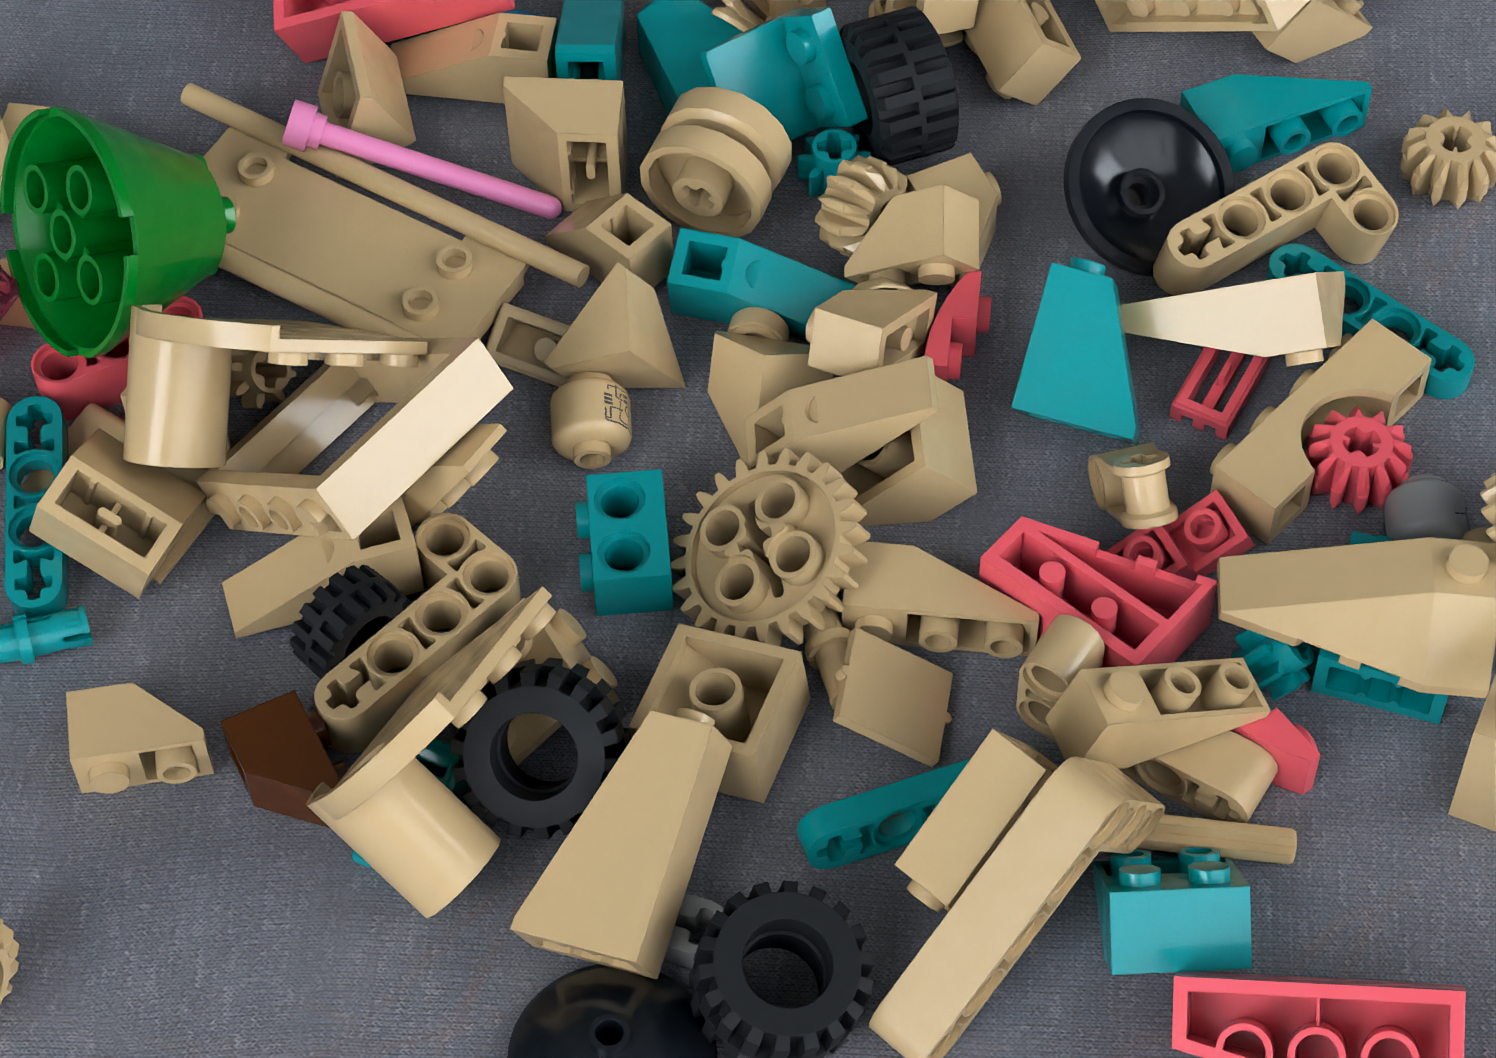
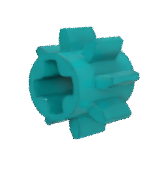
(824, 155)
(1274, 663)

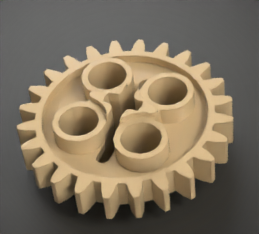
(733, 553)

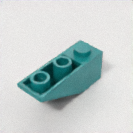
(1276, 115)
(722, 274)

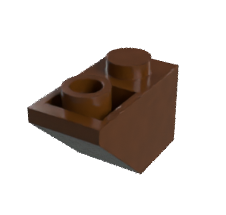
(282, 755)

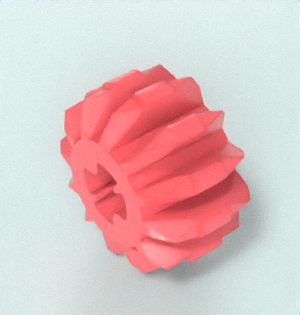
(1357, 459)

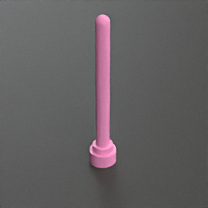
(311, 129)

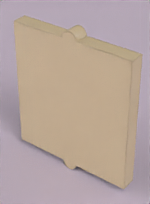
(893, 697)

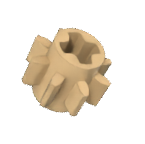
(258, 386)

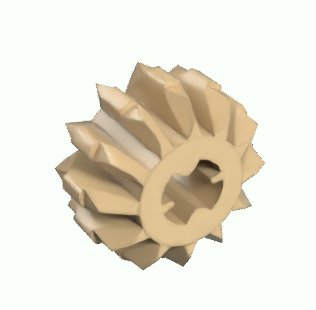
(1449, 158)
(856, 201)

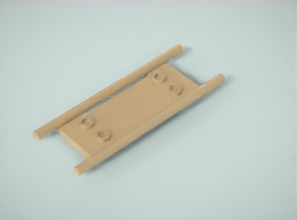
(353, 254)

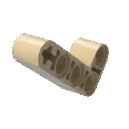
(1264, 226)
(358, 692)
(1213, 777)

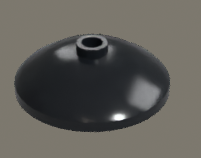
(1161, 156)
(600, 999)

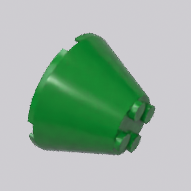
(105, 226)

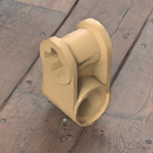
(1133, 485)

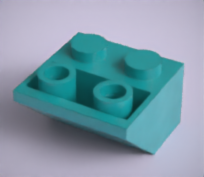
(1173, 912)

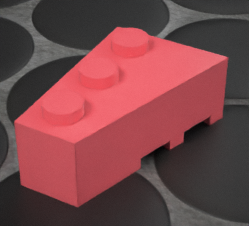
(1130, 603)

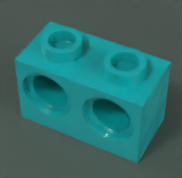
(625, 542)

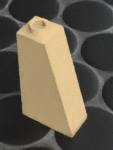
(633, 850)

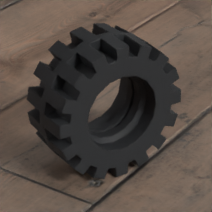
(344, 617)

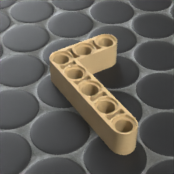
(1071, 818)

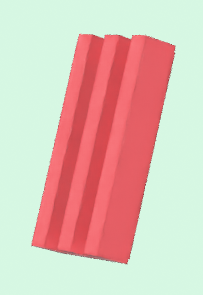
(1206, 413)

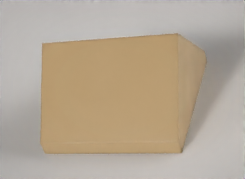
(364, 85)

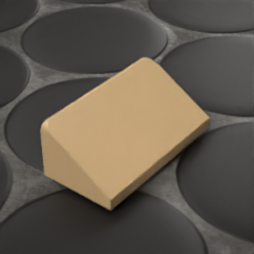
(524, 341)

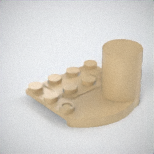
(184, 375)
(395, 807)

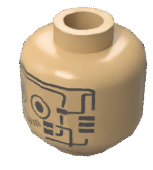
(590, 418)

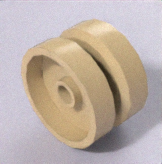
(716, 162)

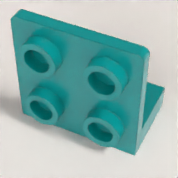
(792, 69)

